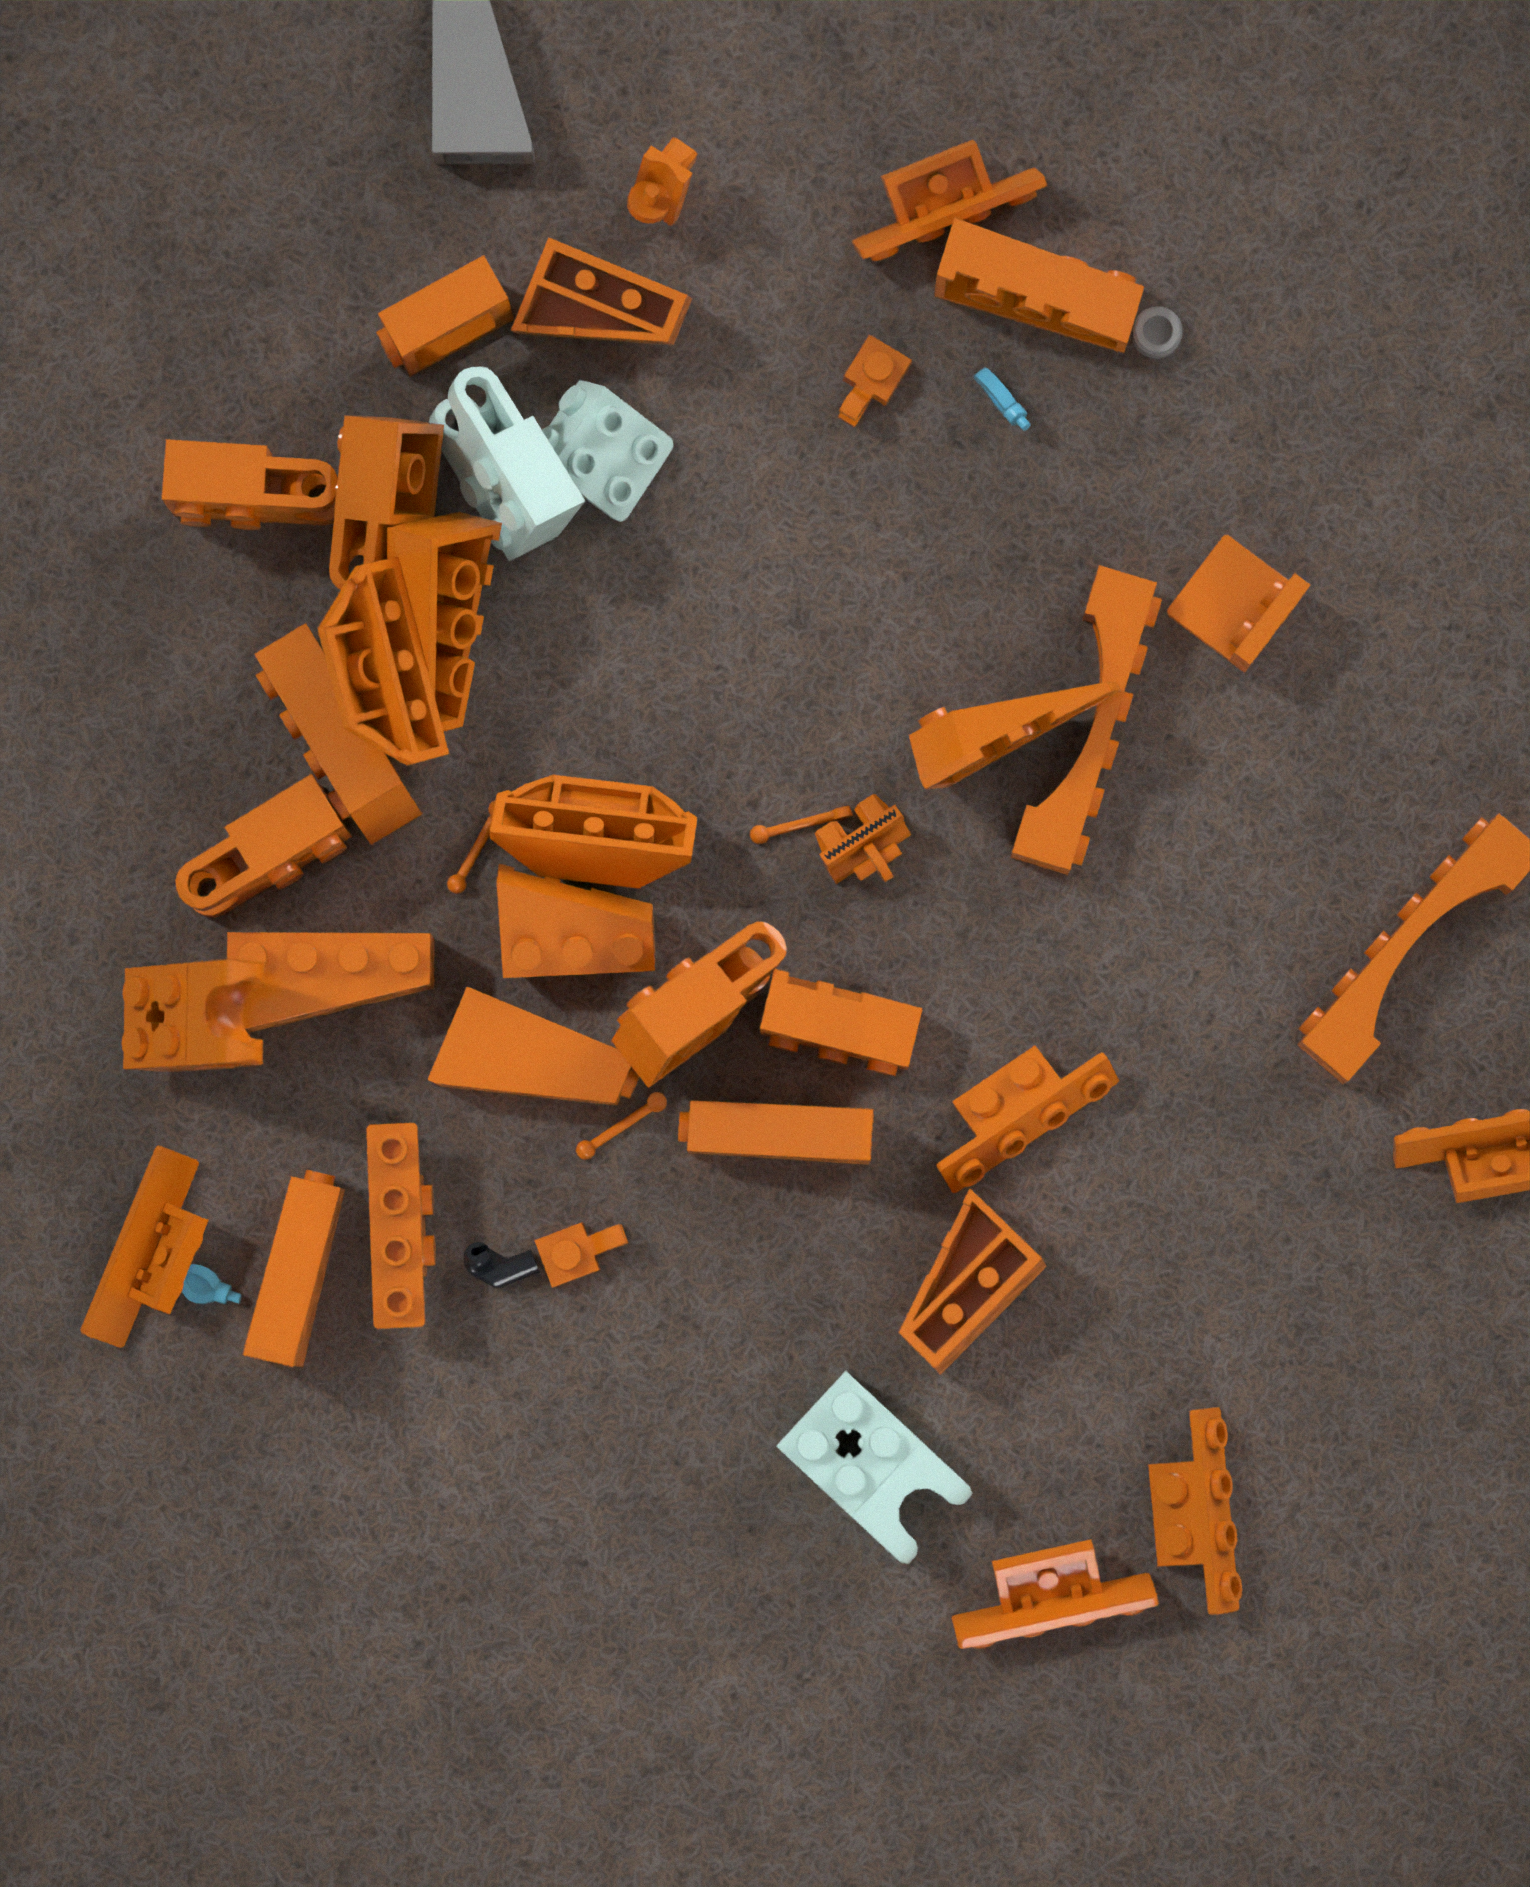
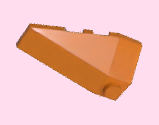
(971, 738)

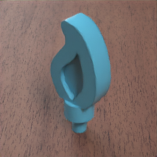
(1002, 398)
(204, 1287)

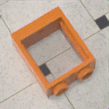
(444, 317)

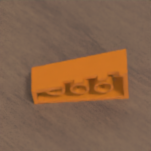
(359, 772)

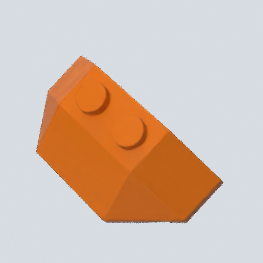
(381, 665)
(593, 830)

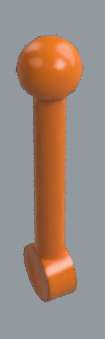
(760, 834)
(457, 882)
(656, 1102)

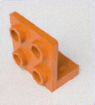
(1236, 602)

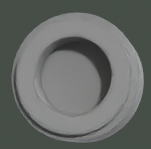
(1157, 332)

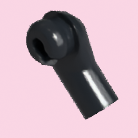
(495, 1268)

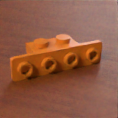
(937, 190)
(1017, 1108)
(1480, 1155)
(398, 1225)
(150, 1250)
(1195, 1513)
(1051, 1592)

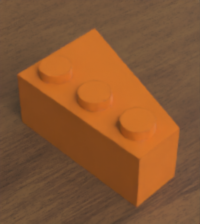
(597, 300)
(569, 929)
(839, 1023)
(970, 1284)

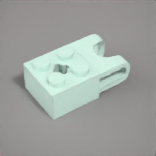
(506, 465)
(883, 1473)

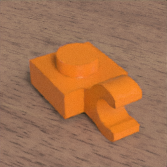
(873, 375)
(573, 1253)

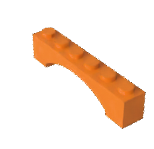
(1053, 830)
(1345, 1033)

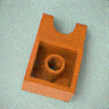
(383, 481)
(244, 485)
(265, 849)
(695, 1003)
(190, 1016)

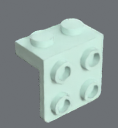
(606, 447)

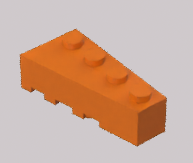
(1037, 287)
(444, 579)
(329, 972)

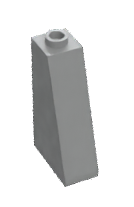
(473, 89)

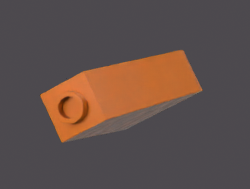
(519, 1053)
(778, 1131)
(295, 1271)

